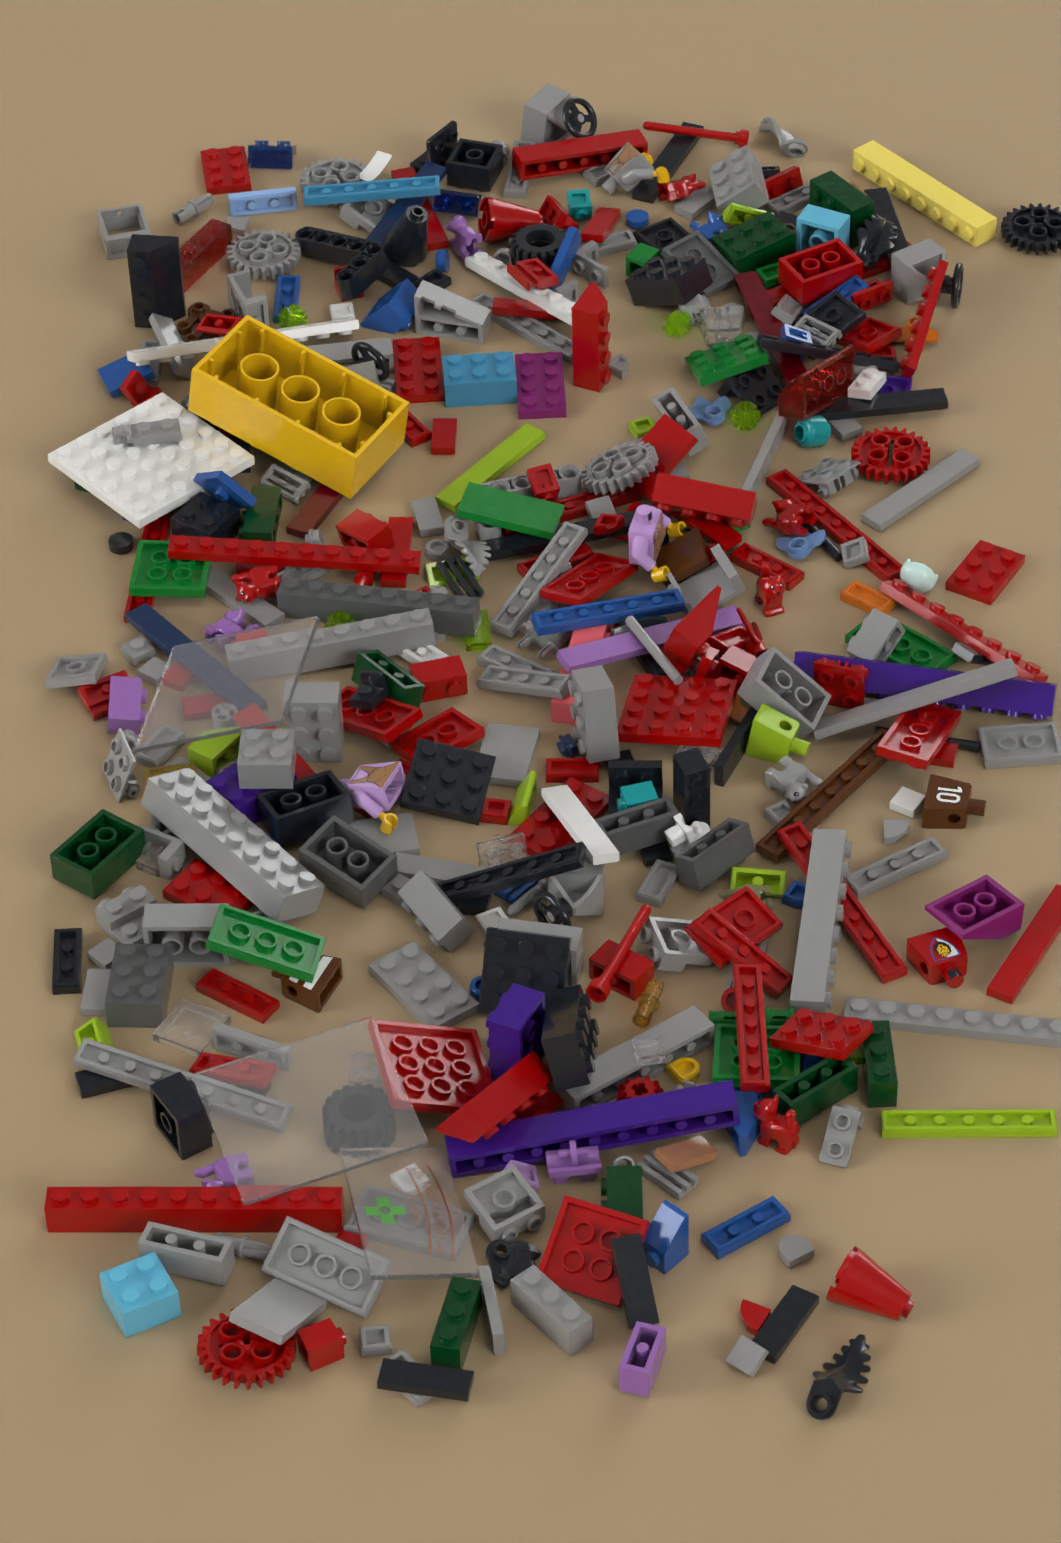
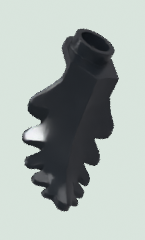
(875, 239)
(839, 1378)

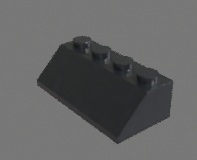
(155, 278)

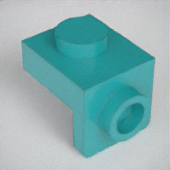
(579, 204)

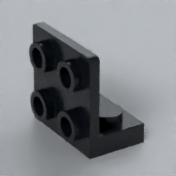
(438, 147)
(756, 386)
(632, 772)

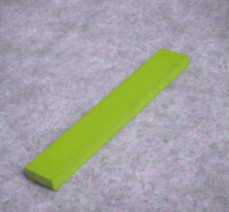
(492, 464)
(969, 1123)

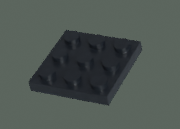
(448, 781)
(523, 959)

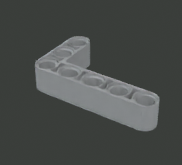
(567, 477)

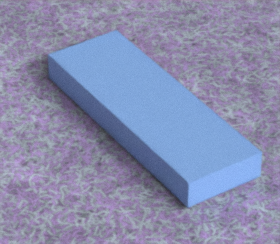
(262, 201)

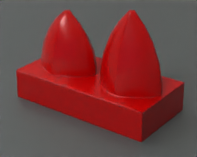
(555, 214)

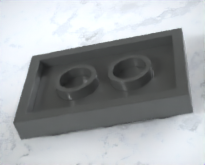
(699, 247)

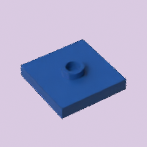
(225, 488)

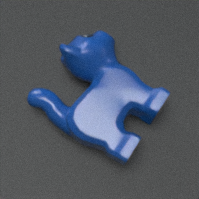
(714, 227)

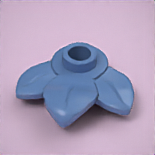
(709, 412)
(800, 546)

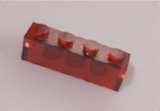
(204, 250)
(818, 386)

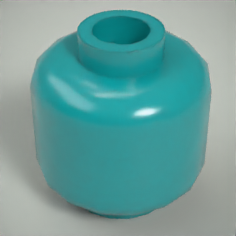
(812, 432)

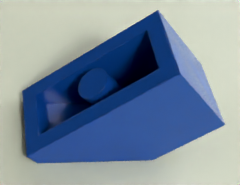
(745, 1134)
(667, 1238)

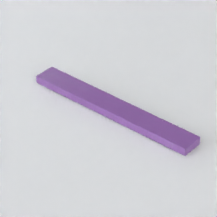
(628, 645)

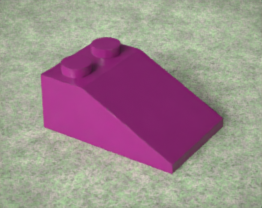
(979, 910)

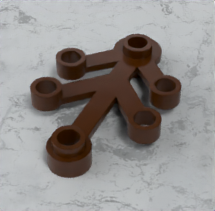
(196, 313)

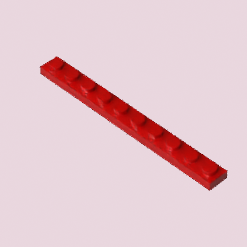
(294, 554)

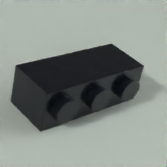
(691, 786)

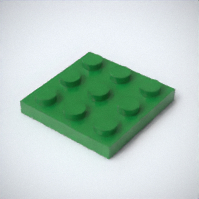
(726, 359)
(164, 577)
(782, 1063)

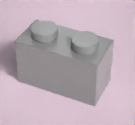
(876, 637)

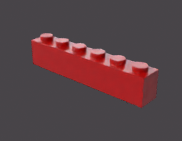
(572, 154)

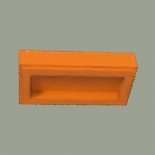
(867, 598)

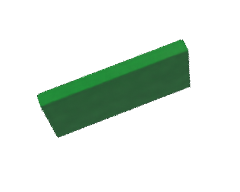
(510, 511)
(916, 650)
(265, 943)

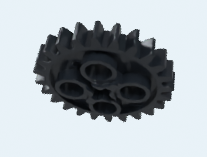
(1033, 229)

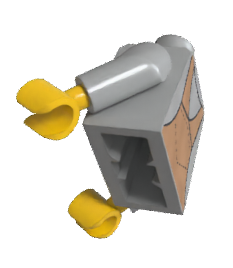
(630, 168)

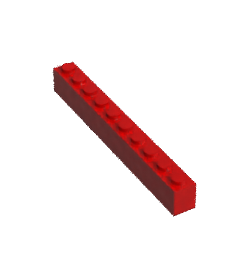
(189, 1209)

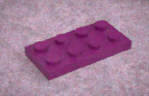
(540, 385)

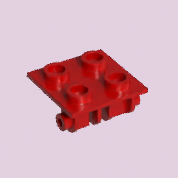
(843, 683)

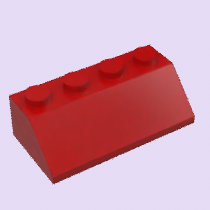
(591, 340)
(704, 500)
(499, 1100)

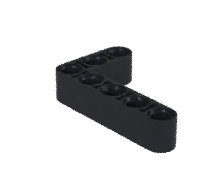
(363, 257)

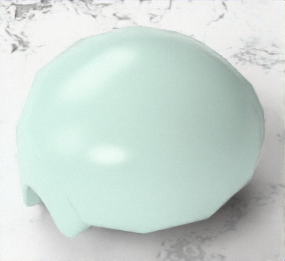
(918, 576)

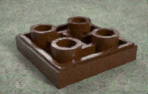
(684, 556)

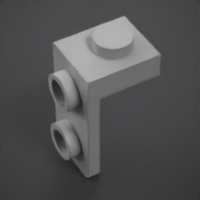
(587, 264)
(174, 852)
(841, 1135)

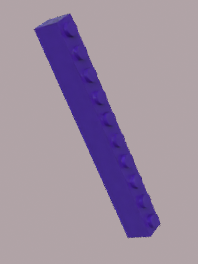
(892, 678)
(599, 1125)

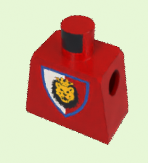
(938, 957)

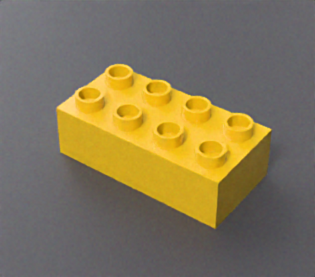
(298, 406)

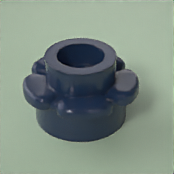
(567, 745)

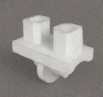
(682, 835)

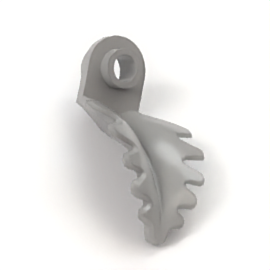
(788, 145)
(459, 540)

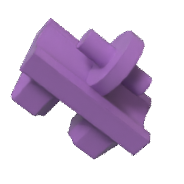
(573, 1162)

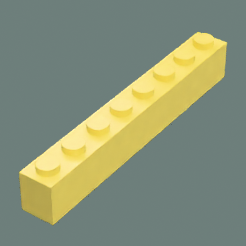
(924, 193)

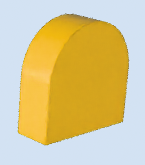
(683, 1069)

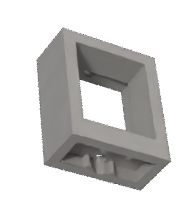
(109, 220)

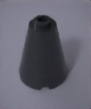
(408, 238)

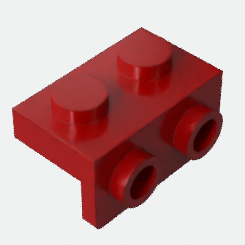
(874, 295)

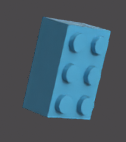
(479, 379)

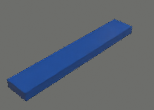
(607, 612)

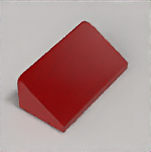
(217, 324)

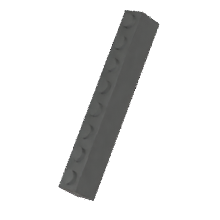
(311, 598)

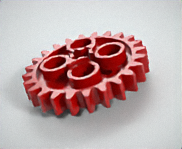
(909, 455)
(241, 1354)

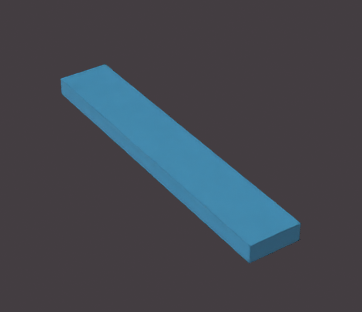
(371, 190)

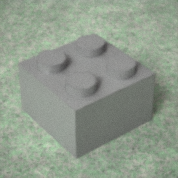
(267, 758)

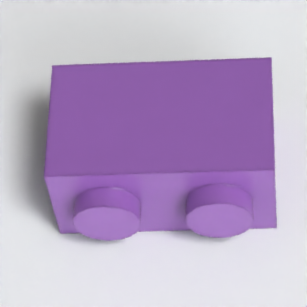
(125, 704)
(642, 1359)

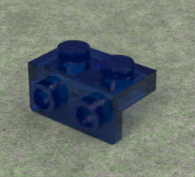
(271, 156)
(457, 203)

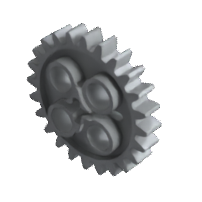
(331, 172)
(263, 253)
(619, 467)

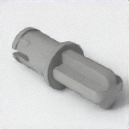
(192, 208)
(246, 1247)

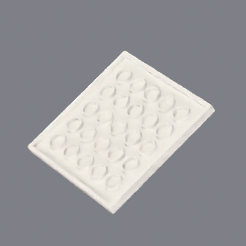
(149, 478)

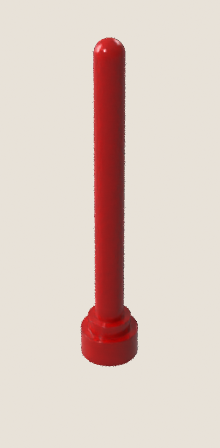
(739, 138)
(600, 987)

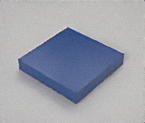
(117, 371)

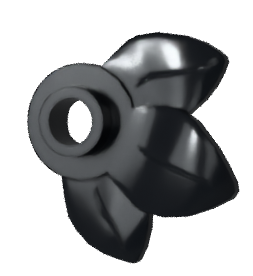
(516, 1259)

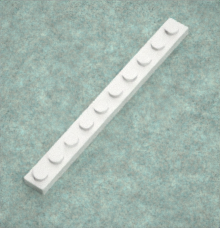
(188, 349)

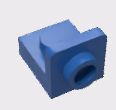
(795, 333)

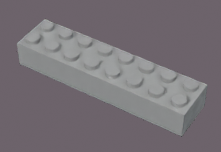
(233, 845)

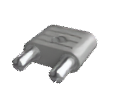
(549, 643)

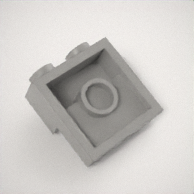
(365, 213)
(124, 914)
(670, 945)
(506, 1205)

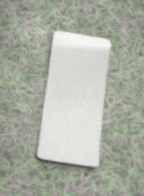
(375, 166)

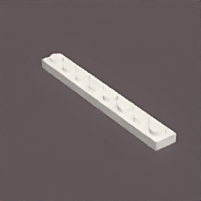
(497, 272)

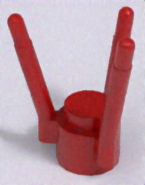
(754, 645)

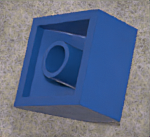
(392, 310)

